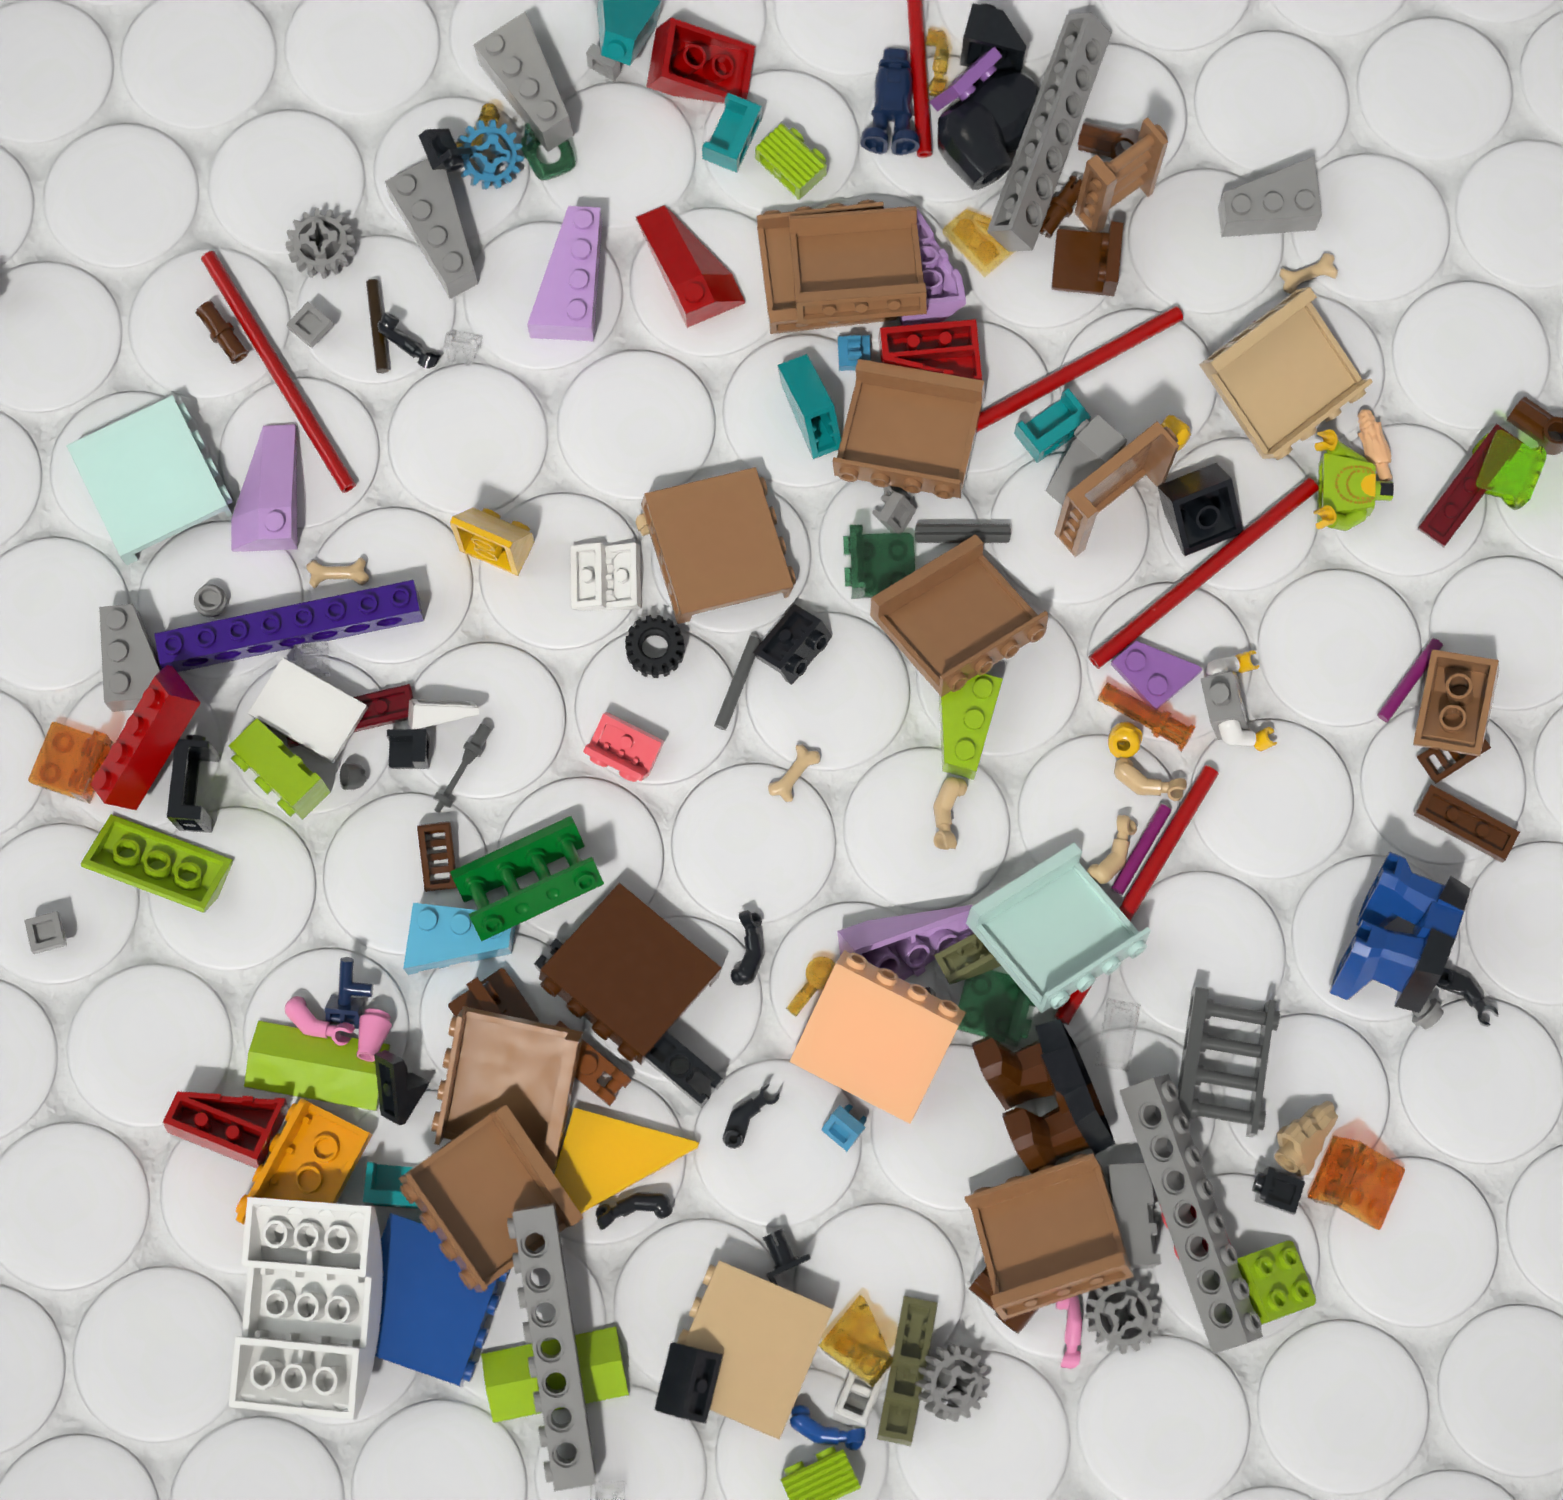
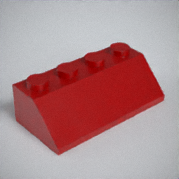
(146, 740)

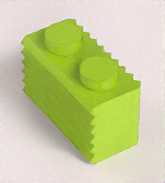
(791, 160)
(822, 1480)

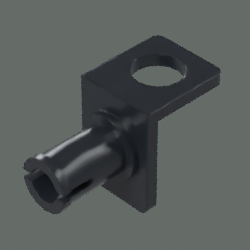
(782, 1255)

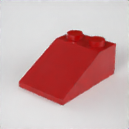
(699, 63)

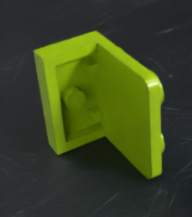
(1276, 1281)

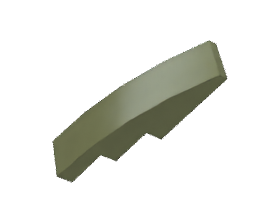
(965, 960)
(909, 1354)

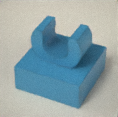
(851, 349)
(843, 1127)

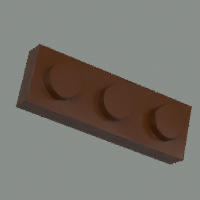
(1466, 823)

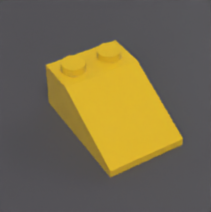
(492, 539)

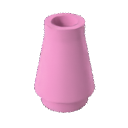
(372, 1033)

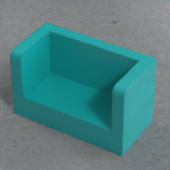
(733, 133)
(1052, 427)
(384, 1185)

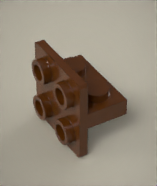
(494, 995)

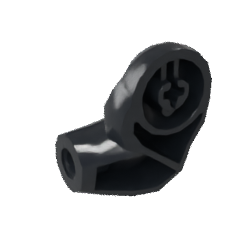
(986, 127)

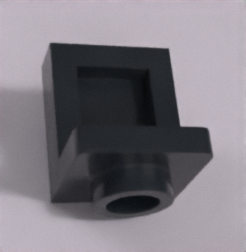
(1278, 1190)

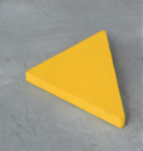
(611, 1155)

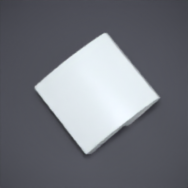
(605, 577)

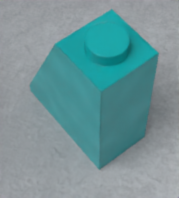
(625, 27)
(810, 405)

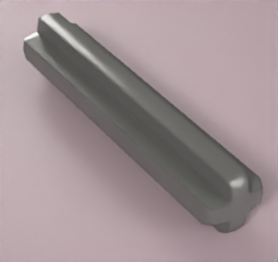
(960, 532)

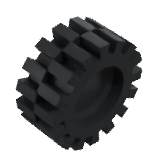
(648, 628)

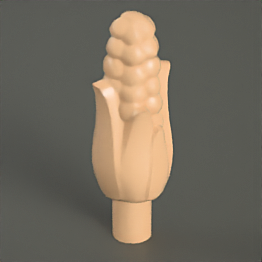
(1374, 444)

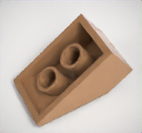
(1456, 702)

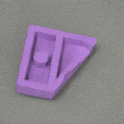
(963, 84)
(1154, 673)

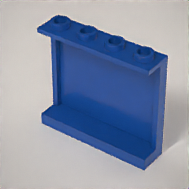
(426, 1309)

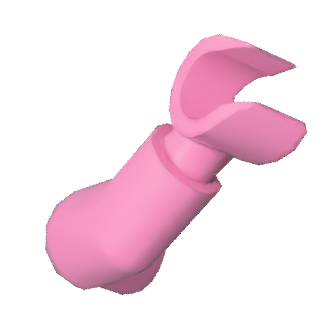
(309, 1025)
(1072, 1332)

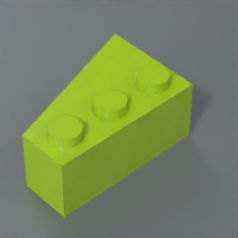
(965, 724)
(278, 770)

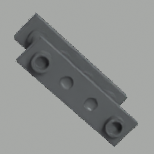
(1198, 1041)

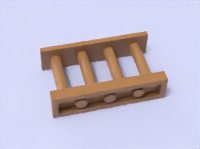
(1110, 182)

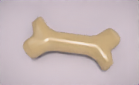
(1294, 278)
(320, 573)
(784, 786)

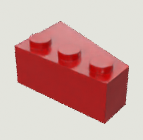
(227, 1124)

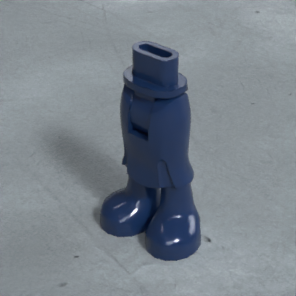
(892, 104)

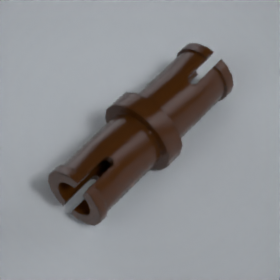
(1061, 206)
(221, 332)

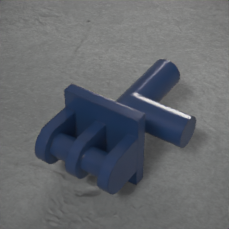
(345, 1007)

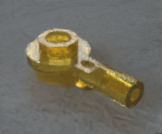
(817, 975)

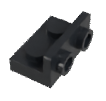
(793, 643)

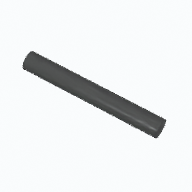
(737, 683)

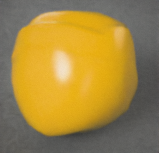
(1179, 428)
(1124, 740)

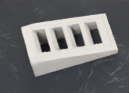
(433, 712)
(850, 1418)

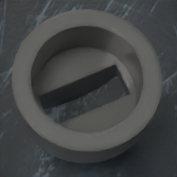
(352, 776)

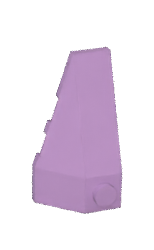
(943, 282)
(268, 500)
(906, 941)

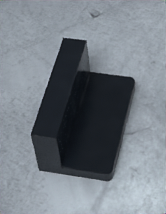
(688, 1382)

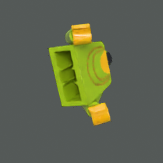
(1346, 485)

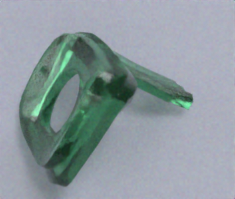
(546, 171)

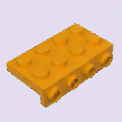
(308, 1158)

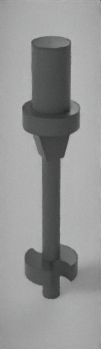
(472, 750)

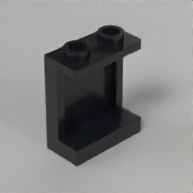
(184, 782)

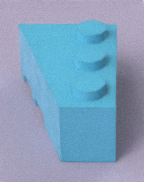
(447, 937)

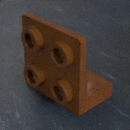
(1087, 260)

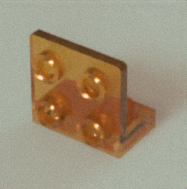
(70, 761)
(1357, 1181)

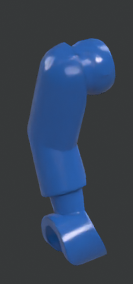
(819, 1434)

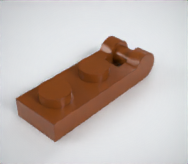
(592, 1067)

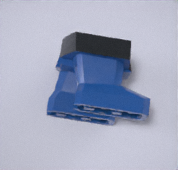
(1400, 959)

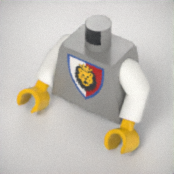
(1226, 702)

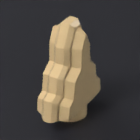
(1304, 1139)

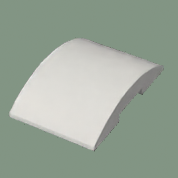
(308, 1308)

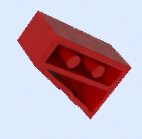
(933, 347)

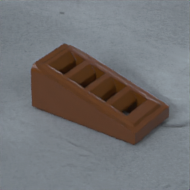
(1432, 771)
(432, 828)

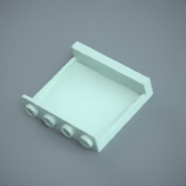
(149, 477)
(1055, 930)

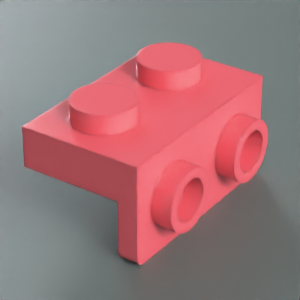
(623, 748)

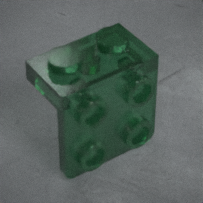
(876, 560)
(995, 1008)

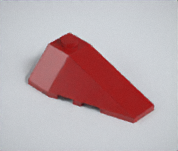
(692, 273)

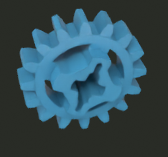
(490, 140)

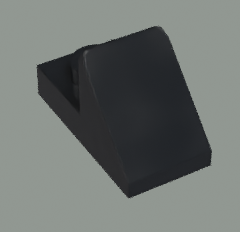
(397, 1088)

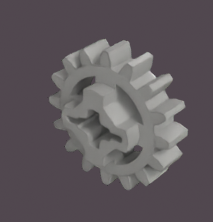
(334, 245)
(1137, 1321)
(952, 1382)

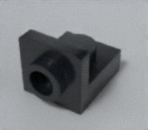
(442, 150)

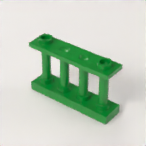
(521, 858)

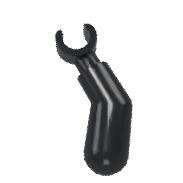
(387, 328)
(754, 954)
(1465, 986)
(740, 1117)
(636, 1202)

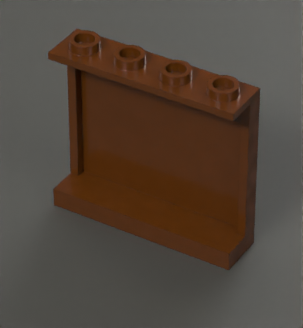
(628, 973)

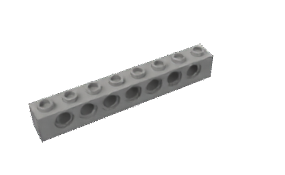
(1049, 132)
(1184, 1229)
(581, 1468)

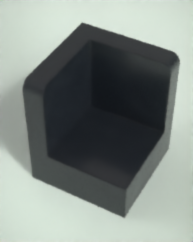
(408, 748)

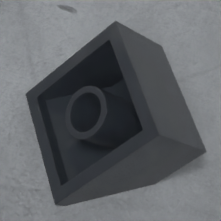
(991, 28)
(1201, 508)

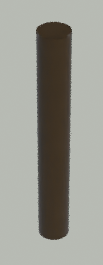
(375, 312)

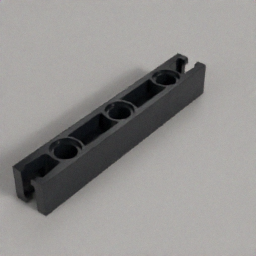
(665, 1053)

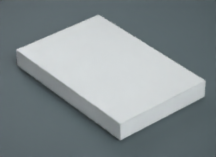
(308, 710)

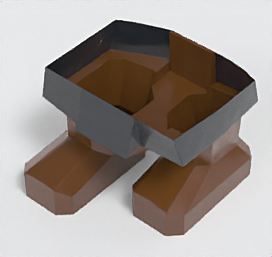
(1040, 1071)

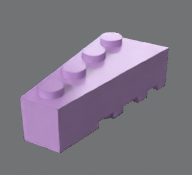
(569, 288)

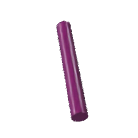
(1408, 681)
(1141, 849)

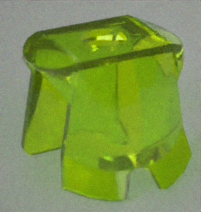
(1510, 469)

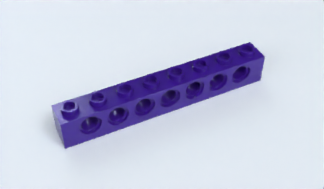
(289, 625)

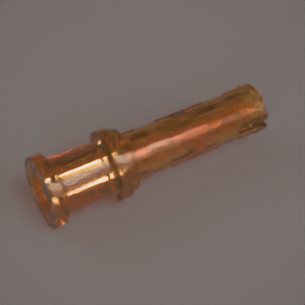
(1159, 722)

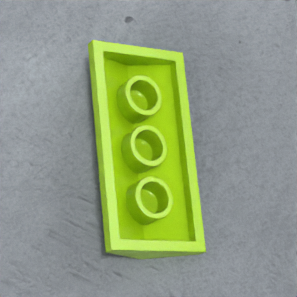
(158, 863)
(310, 1067)
(512, 1388)

